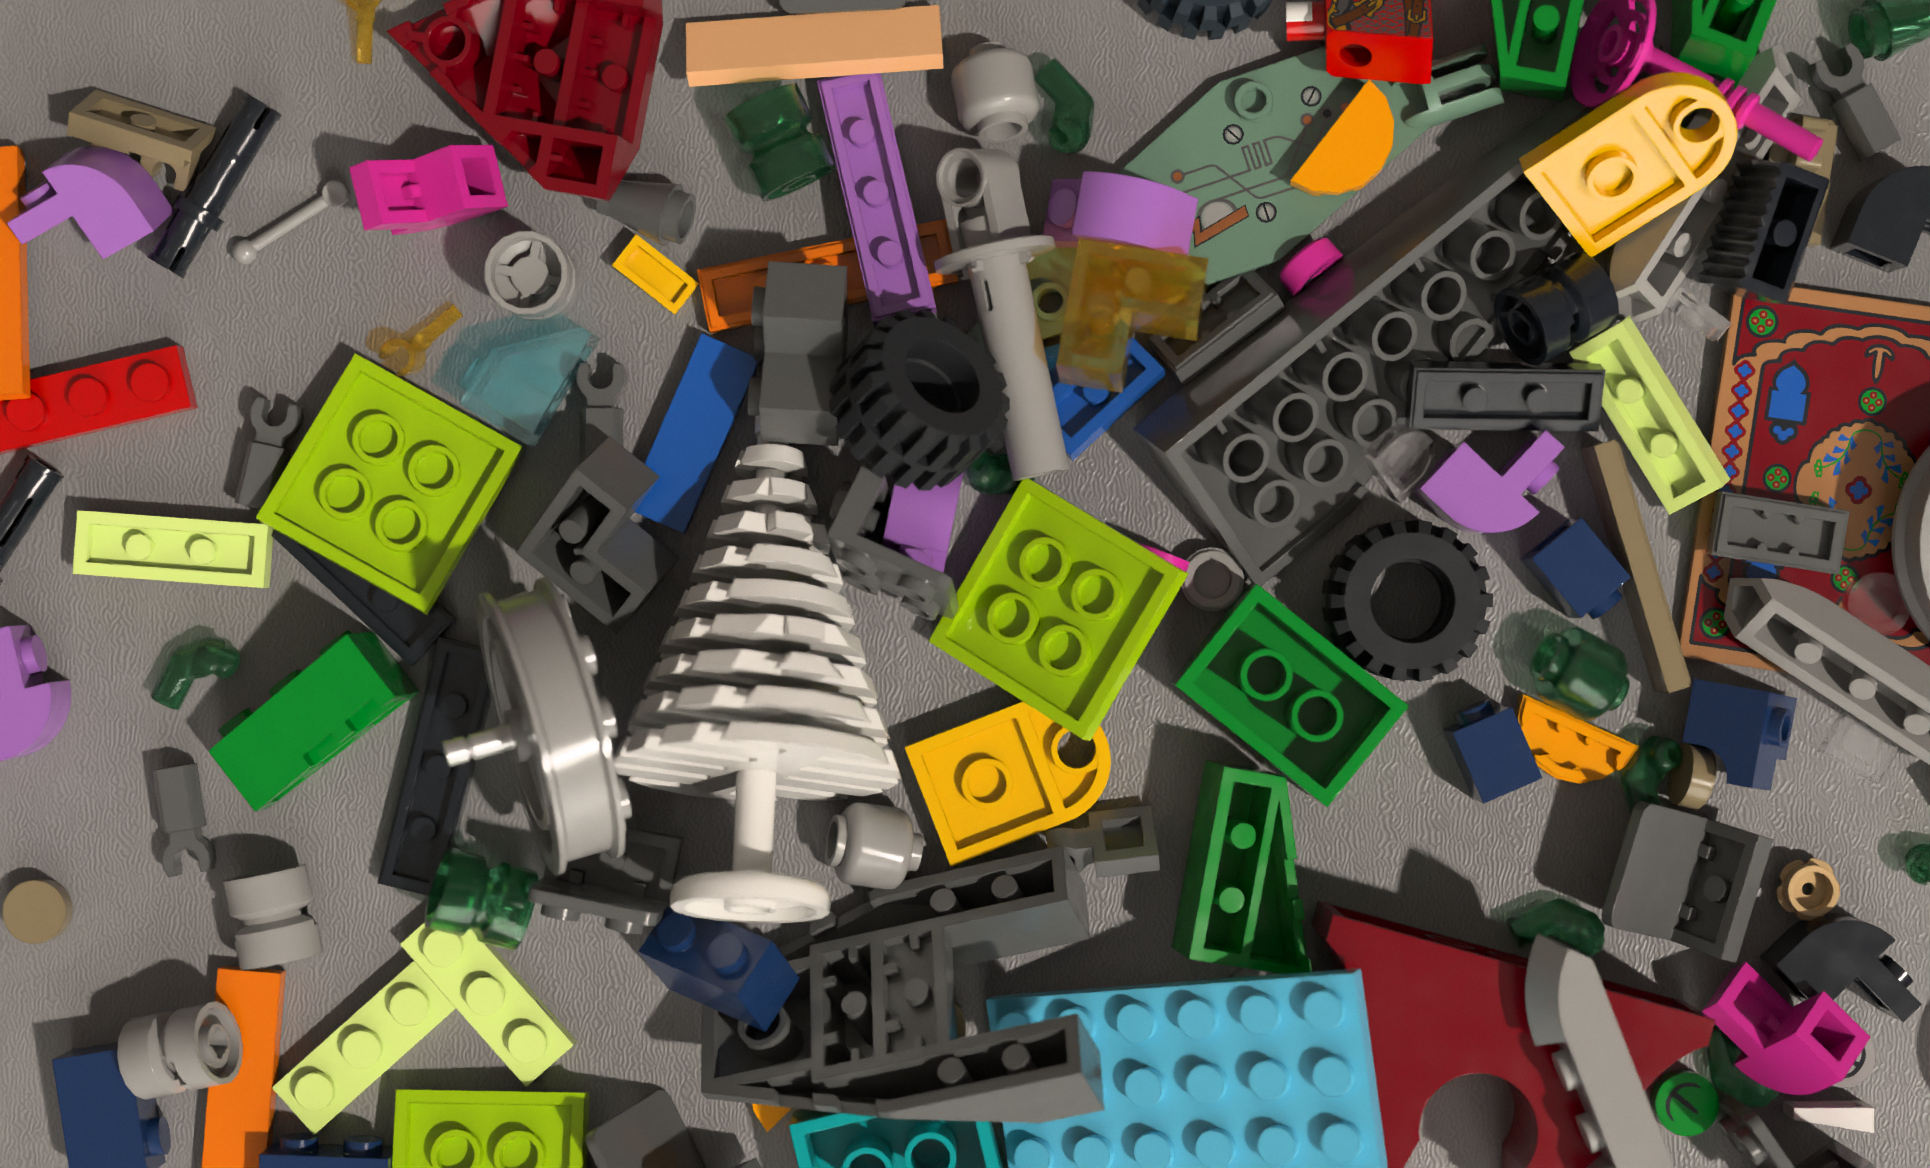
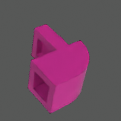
(429, 190)
(1784, 1045)

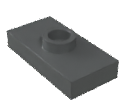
(1228, 318)
(1777, 532)

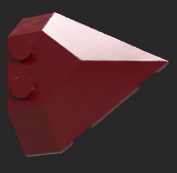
(549, 80)

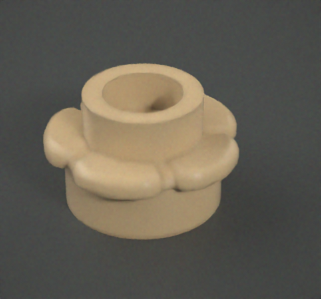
(1822, 898)

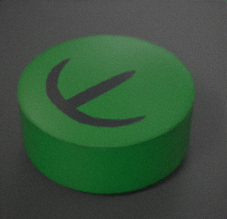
(1684, 1102)

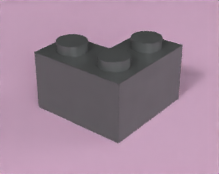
(802, 343)
(591, 542)

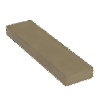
(1633, 551)

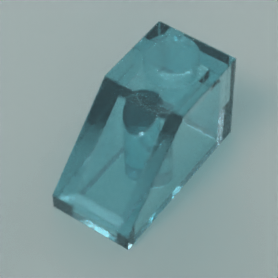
(526, 381)

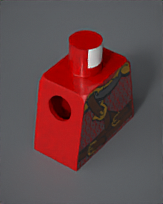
(1368, 37)

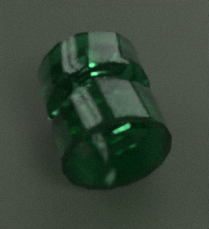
(777, 137)
(480, 899)

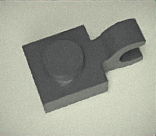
(1115, 841)

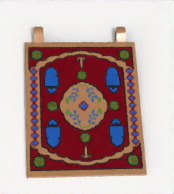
(1816, 411)

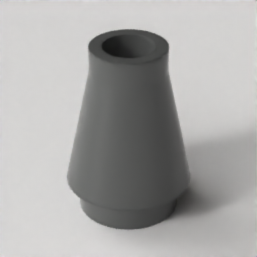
(652, 209)

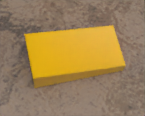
(655, 274)

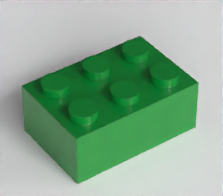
(1289, 694)

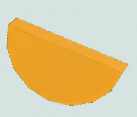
(1352, 148)
(1569, 746)

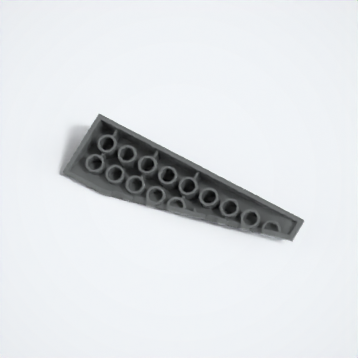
(1279, 423)

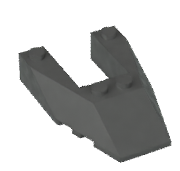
(878, 1013)

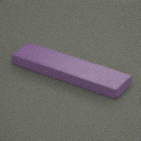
(876, 195)

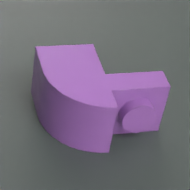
(104, 193)
(1120, 212)
(1483, 501)
(922, 522)
(29, 708)

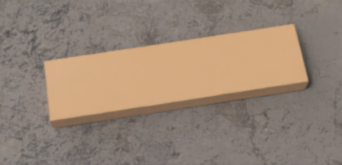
(813, 45)

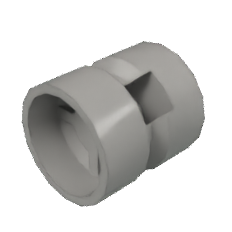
(532, 276)
(273, 916)
(180, 1050)

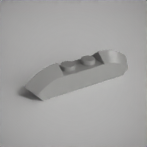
(1658, 255)
(1835, 657)
(1572, 1009)

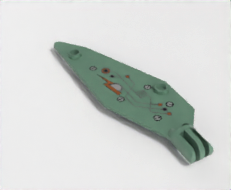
(1249, 142)

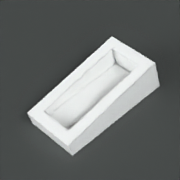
(1842, 1114)

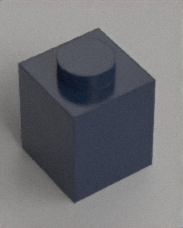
(1577, 570)
(1491, 750)

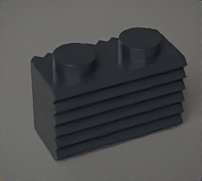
(1764, 230)

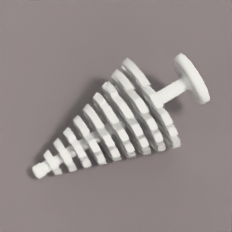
(760, 690)

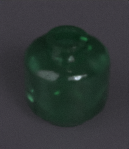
(1579, 673)

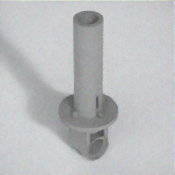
(991, 250)

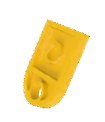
(1633, 158)
(1003, 780)

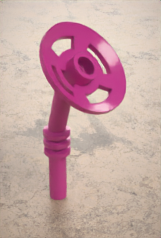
(1635, 52)

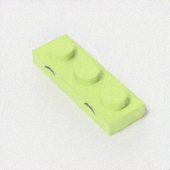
(1652, 417)
(173, 549)
(492, 999)
(364, 1047)

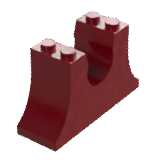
(1461, 1010)

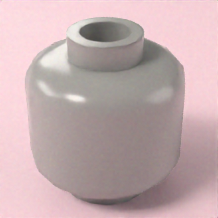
(995, 92)
(873, 846)

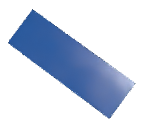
(696, 430)

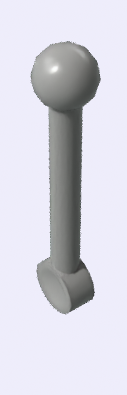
(333, 194)

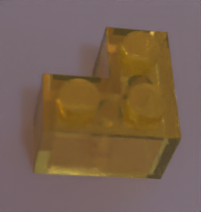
(1123, 292)

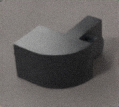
(1886, 220)
(1833, 954)

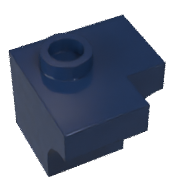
(1742, 727)

